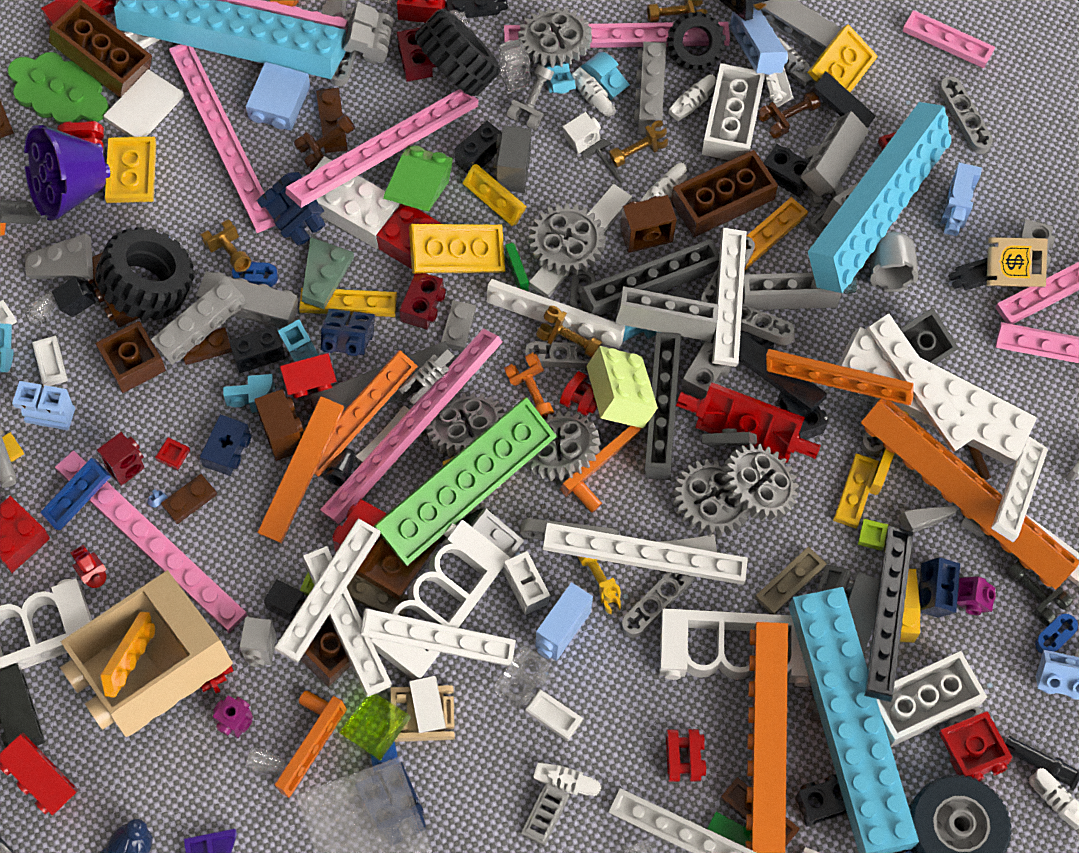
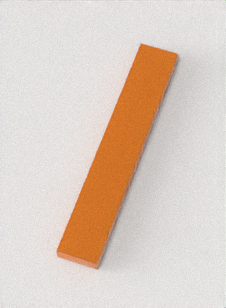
(839, 377)
(366, 406)
(301, 470)

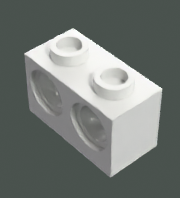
(526, 583)

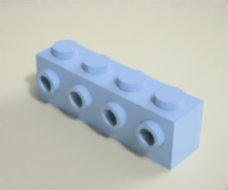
(759, 43)
(1058, 674)

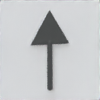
(596, 148)

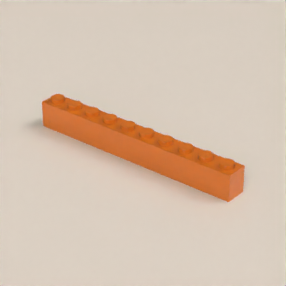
(967, 490)
(767, 738)

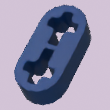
(256, 273)
(1052, 630)

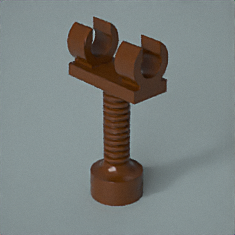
(810, 102)
(305, 142)

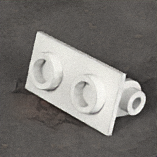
(779, 88)

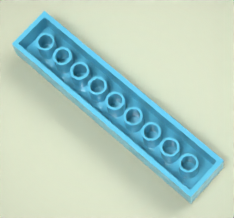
(237, 32)
(879, 197)
(852, 723)

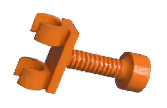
(527, 376)

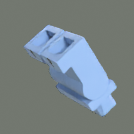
(959, 198)
(43, 405)

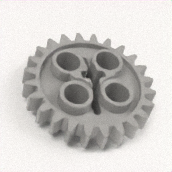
(567, 29)
(572, 221)
(449, 431)
(578, 447)
(746, 468)
(702, 478)

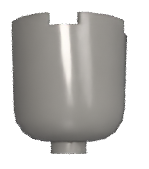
(894, 262)

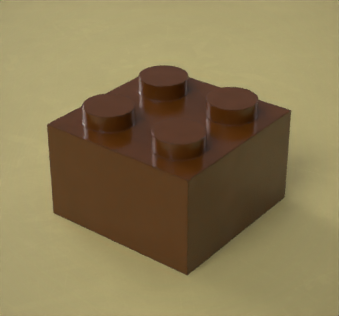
(648, 223)
(130, 356)
(279, 423)
(326, 654)

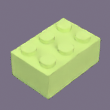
(621, 387)

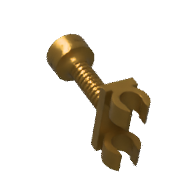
(655, 12)
(618, 156)
(239, 260)
(548, 333)

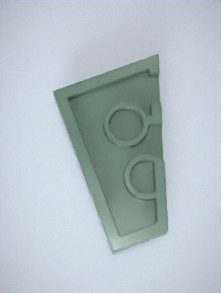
(324, 271)

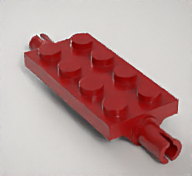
(733, 410)

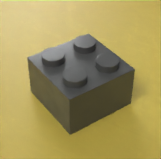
(513, 158)
(929, 337)

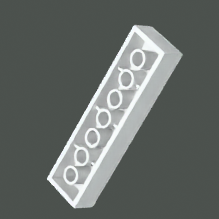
(996, 424)

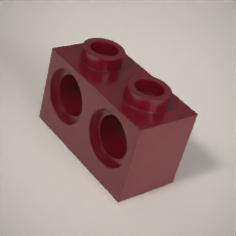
(411, 55)
(418, 299)
(121, 458)

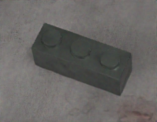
(17, 708)

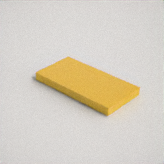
(456, 248)

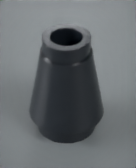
(340, 467)

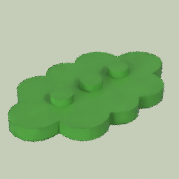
(57, 89)

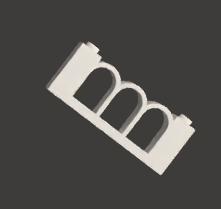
(476, 552)
(74, 614)
(674, 644)

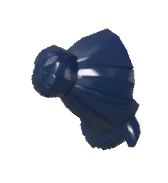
(130, 838)

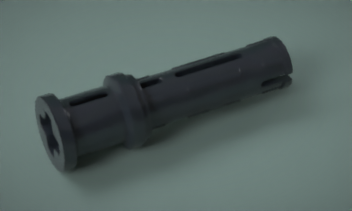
(1056, 767)

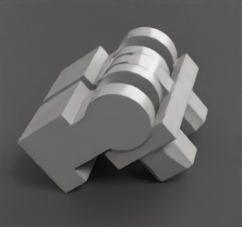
(368, 33)

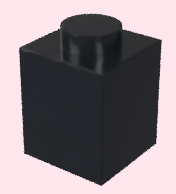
(74, 296)
(284, 600)

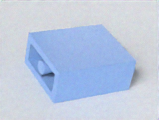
(278, 96)
(563, 622)

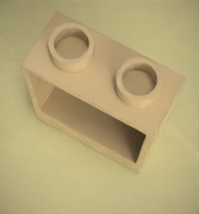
(173, 666)

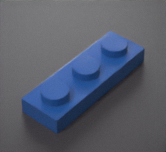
(75, 494)

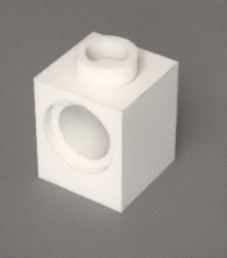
(582, 132)

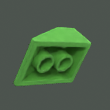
(419, 178)

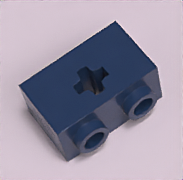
(224, 433)

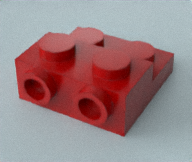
(976, 747)

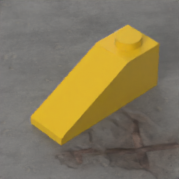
(911, 615)

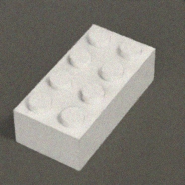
(733, 112)
(357, 207)
(930, 698)

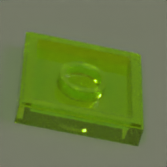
(375, 725)

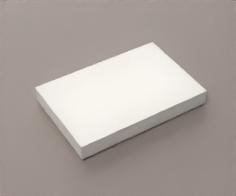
(143, 105)

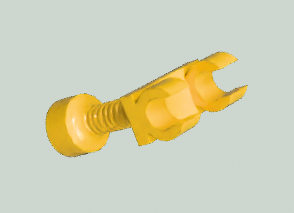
(607, 588)

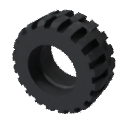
(457, 52)
(135, 294)

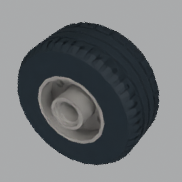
(960, 804)

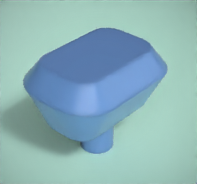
(156, 498)

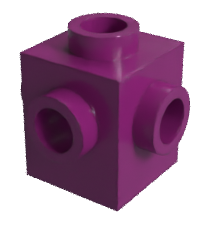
(975, 595)
(233, 724)

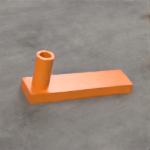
(577, 483)
(330, 716)

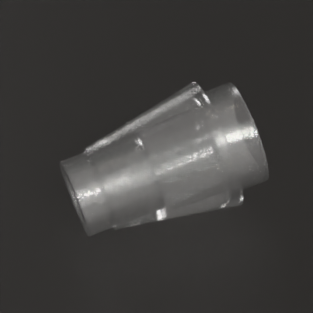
(41, 309)
(263, 761)

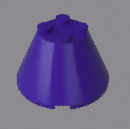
(62, 170)

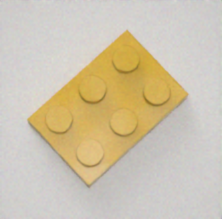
(844, 59)
(131, 169)

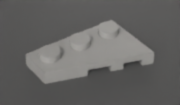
(62, 259)

